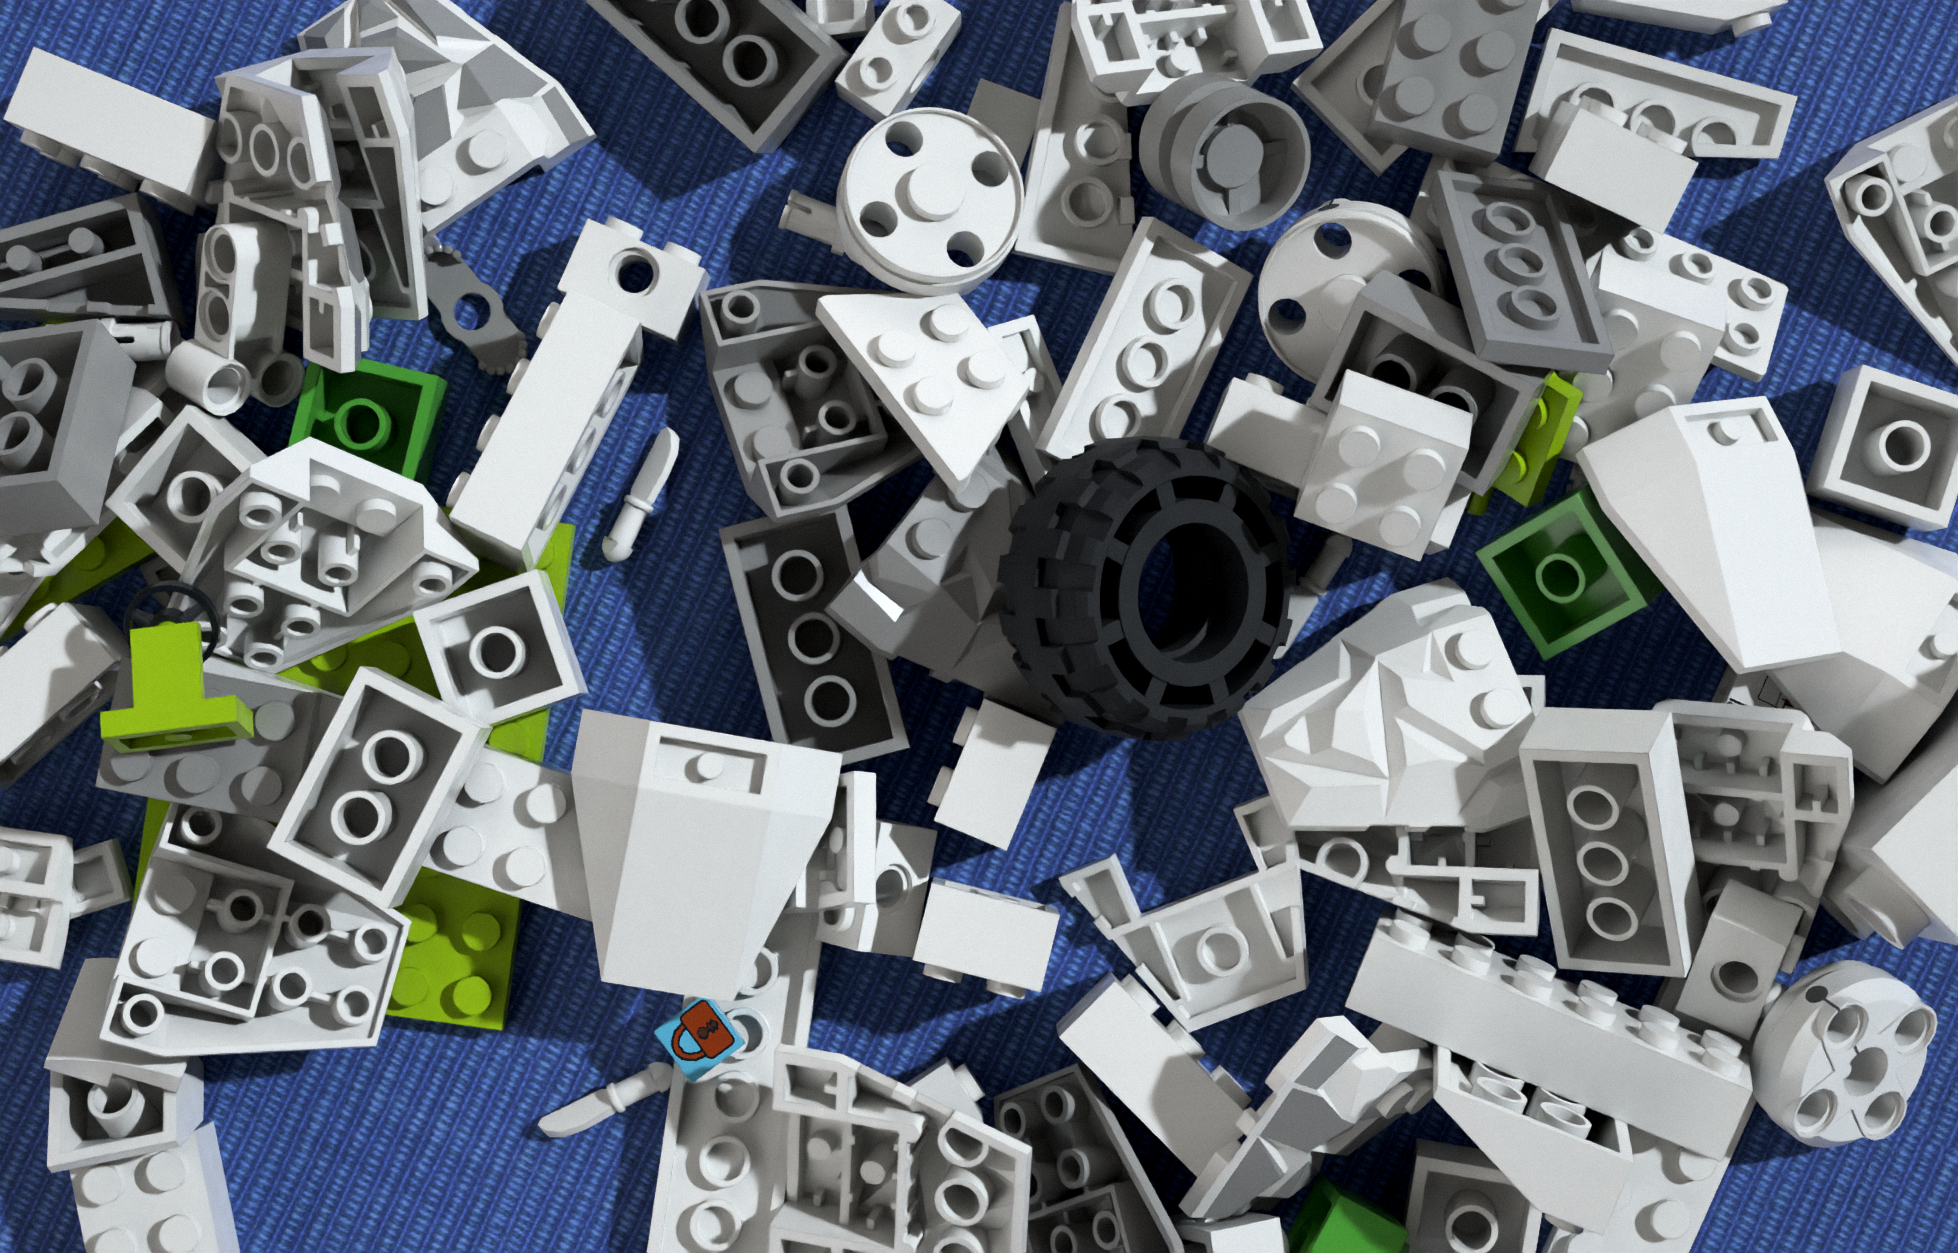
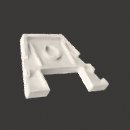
(1220, 945)

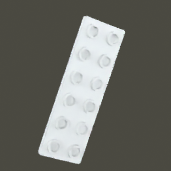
(1752, 301)

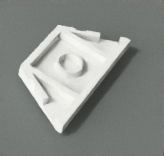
(931, 371)

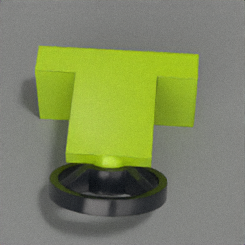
(170, 680)

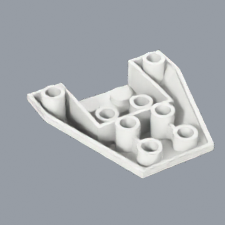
(1902, 214)
(1723, 525)
(318, 555)
(1896, 638)
(692, 846)
(246, 949)

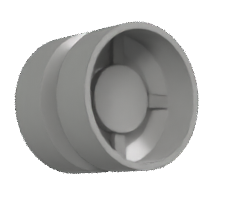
(1225, 151)

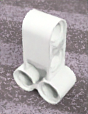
(239, 322)

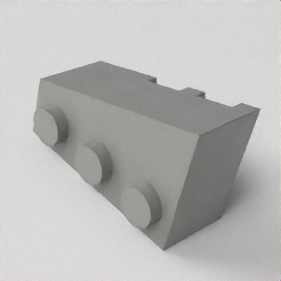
(90, 266)

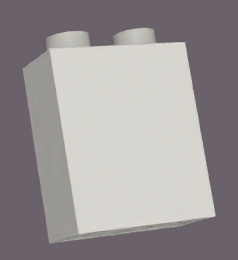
(1902, 847)

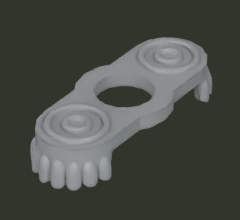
(448, 279)

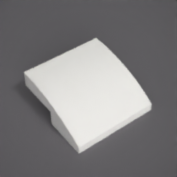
(844, 861)
(34, 896)
(82, 1056)

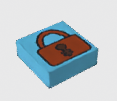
(699, 1037)

